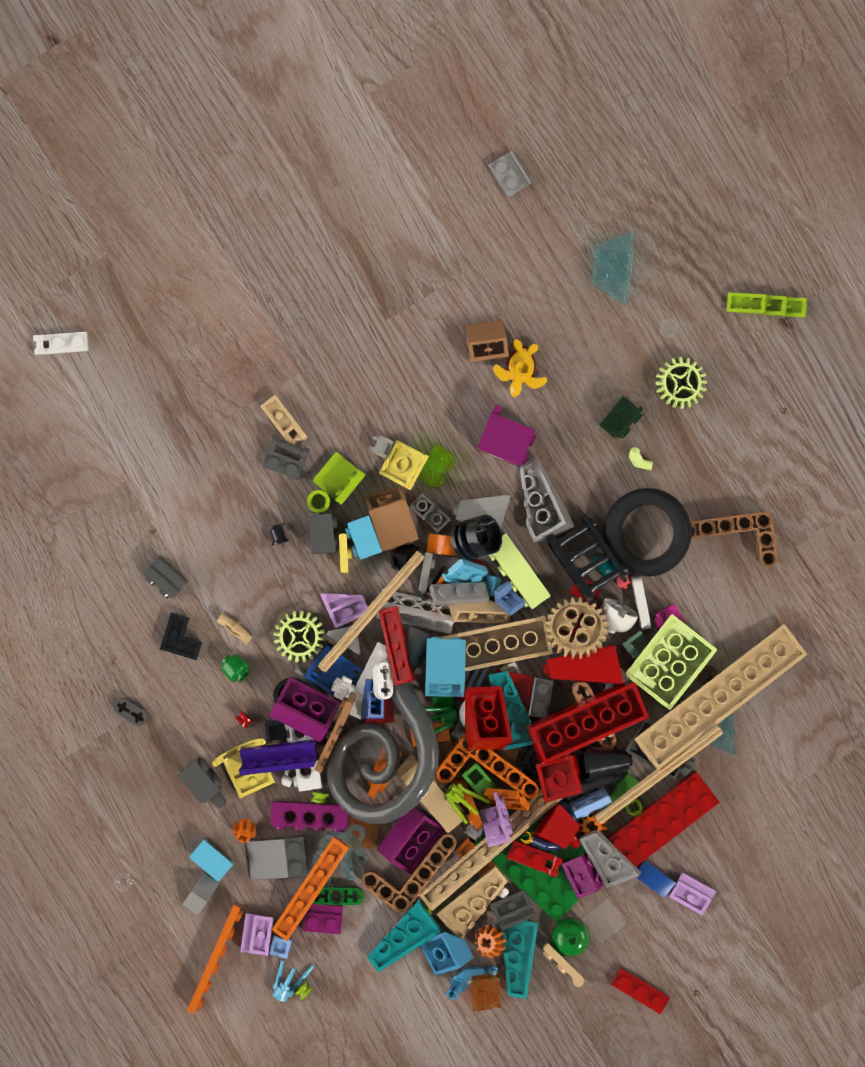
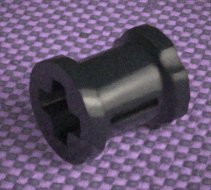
(277, 534)

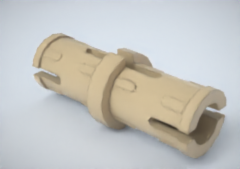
(234, 628)

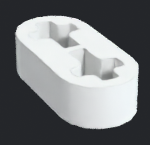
(382, 681)

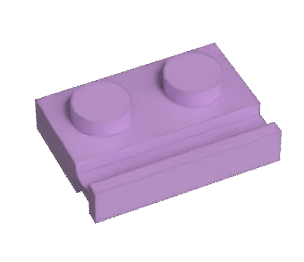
(692, 893)
(257, 934)

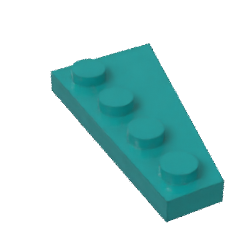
(515, 709)
(408, 934)
(519, 957)

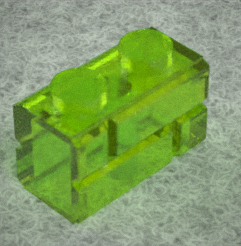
(436, 466)

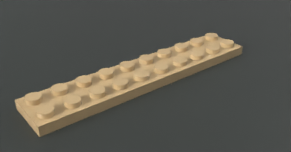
(720, 697)

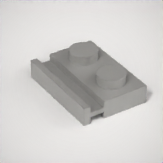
(509, 174)

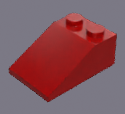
(486, 718)

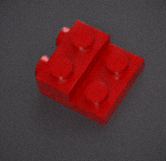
(560, 778)

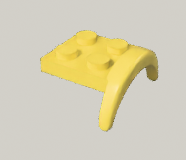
(245, 783)

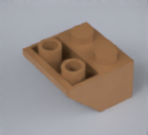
(486, 341)

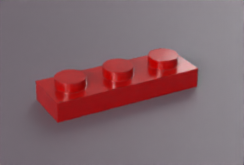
(640, 990)

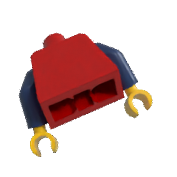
(556, 829)

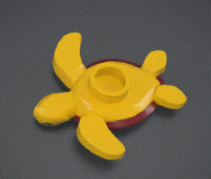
(520, 369)

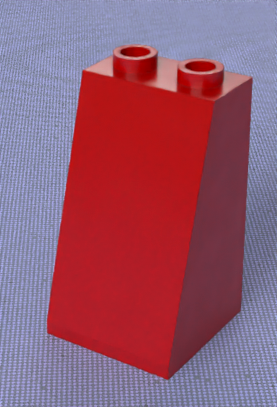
(599, 667)

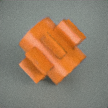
(244, 830)

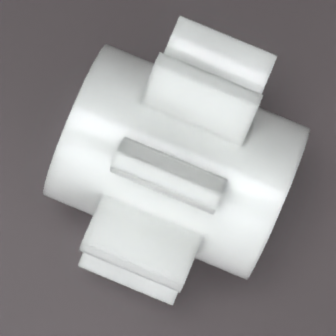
(342, 687)

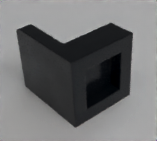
(401, 555)
(275, 730)

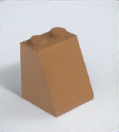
(391, 518)

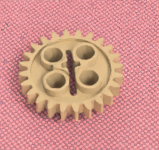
(593, 634)

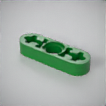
(340, 902)

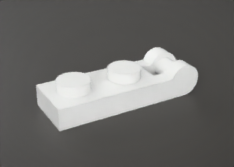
(61, 343)

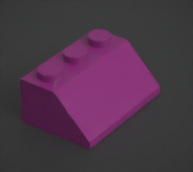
(305, 709)
(410, 840)

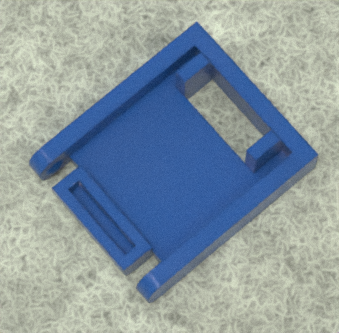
(340, 667)

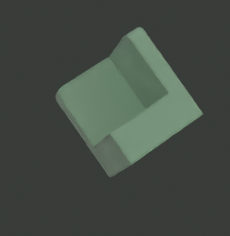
(635, 644)

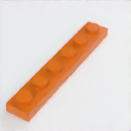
(311, 888)
(212, 965)

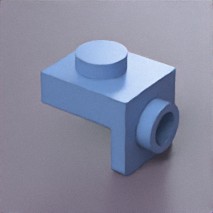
(508, 599)

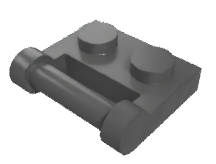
(284, 463)

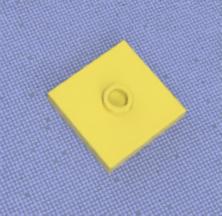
(403, 464)
(345, 553)

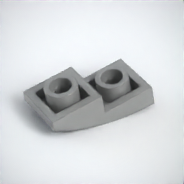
(430, 513)

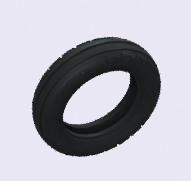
(681, 531)

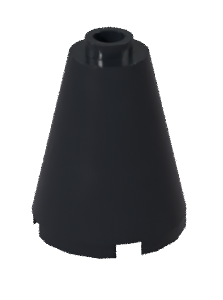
(602, 762)

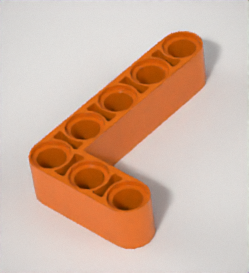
(488, 763)

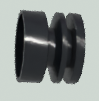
(476, 537)

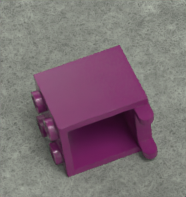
(506, 439)

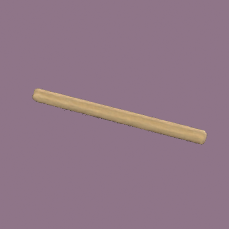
(371, 611)
(658, 775)

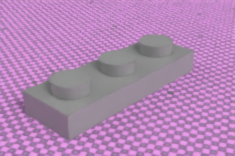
(459, 593)

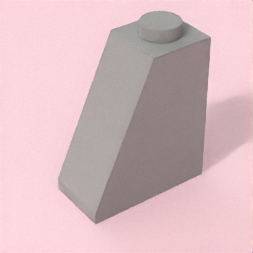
(492, 506)

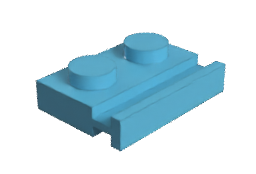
(465, 572)

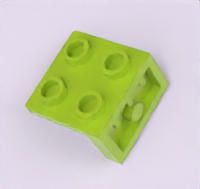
(339, 478)

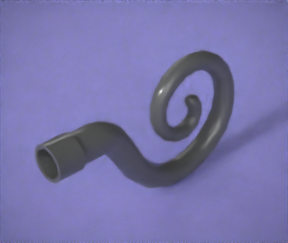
(425, 740)

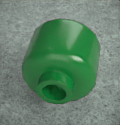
(235, 668)

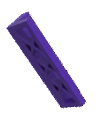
(278, 757)

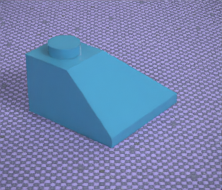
(446, 953)

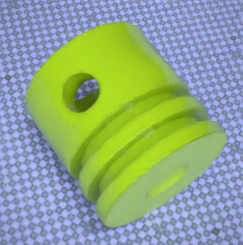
(318, 501)

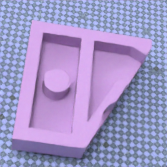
(344, 607)

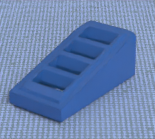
(366, 703)

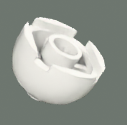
(619, 617)

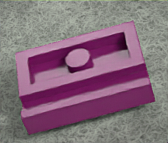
(323, 919)

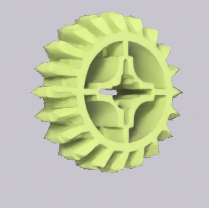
(673, 377)
(288, 648)

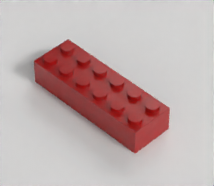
(586, 721)
(664, 818)

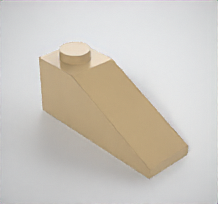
(478, 613)

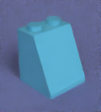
(445, 667)

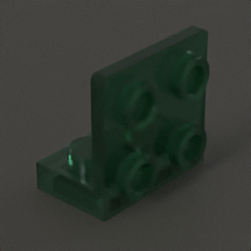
(620, 418)

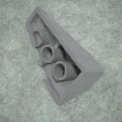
(543, 505)

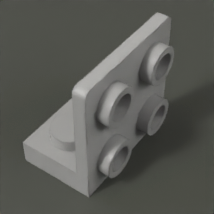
(431, 566)

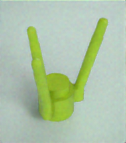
(455, 794)

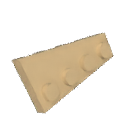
(468, 905)

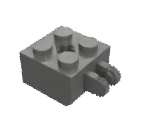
(203, 783)

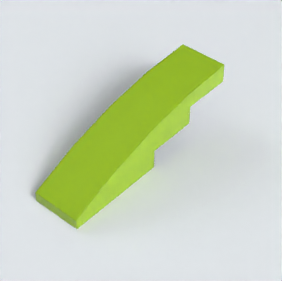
(767, 305)

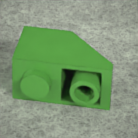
(478, 779)

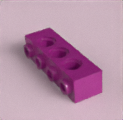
(279, 821)

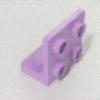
(496, 823)

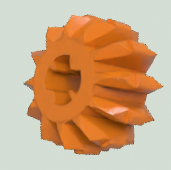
(583, 828)
(493, 948)

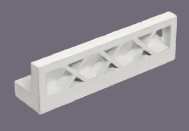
(417, 616)

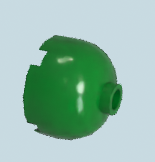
(570, 937)

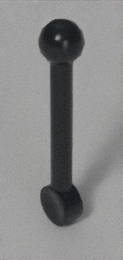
(424, 597)

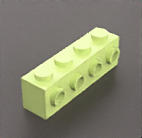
(520, 573)

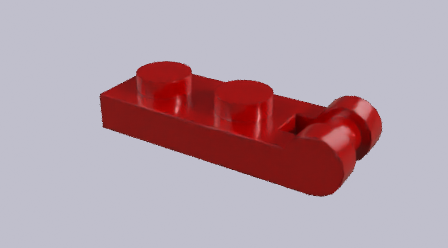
(534, 858)

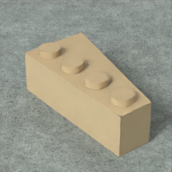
(435, 797)

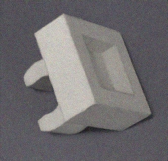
(382, 447)

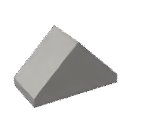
(338, 633)
(201, 893)

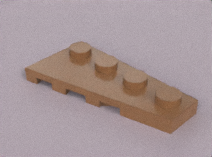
(333, 733)

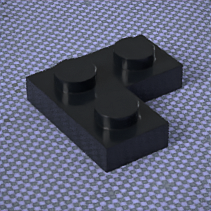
(175, 640)

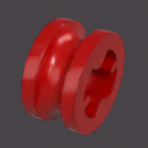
(243, 719)

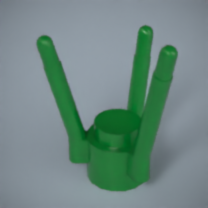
(447, 716)

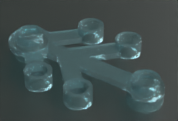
(351, 839)

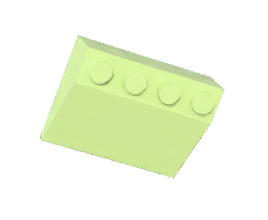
(670, 662)

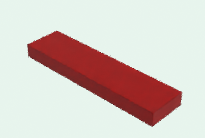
(396, 645)

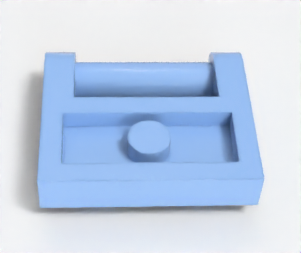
(595, 800)

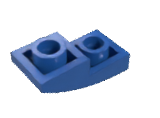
(655, 879)

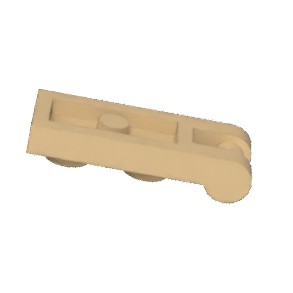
(283, 420)
(563, 964)

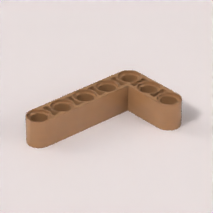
(734, 527)
(415, 877)

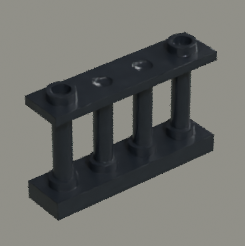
(577, 574)

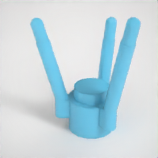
(282, 990)

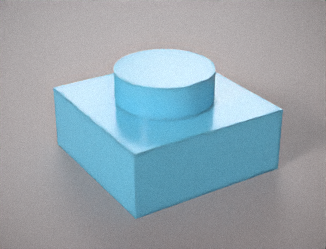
(491, 583)

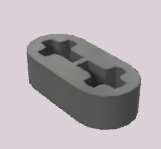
(128, 715)

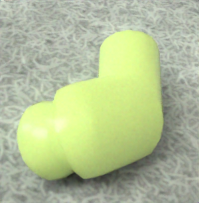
(637, 460)

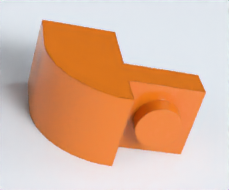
(440, 545)

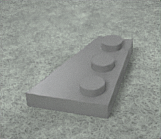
(607, 859)

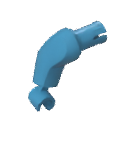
(462, 980)

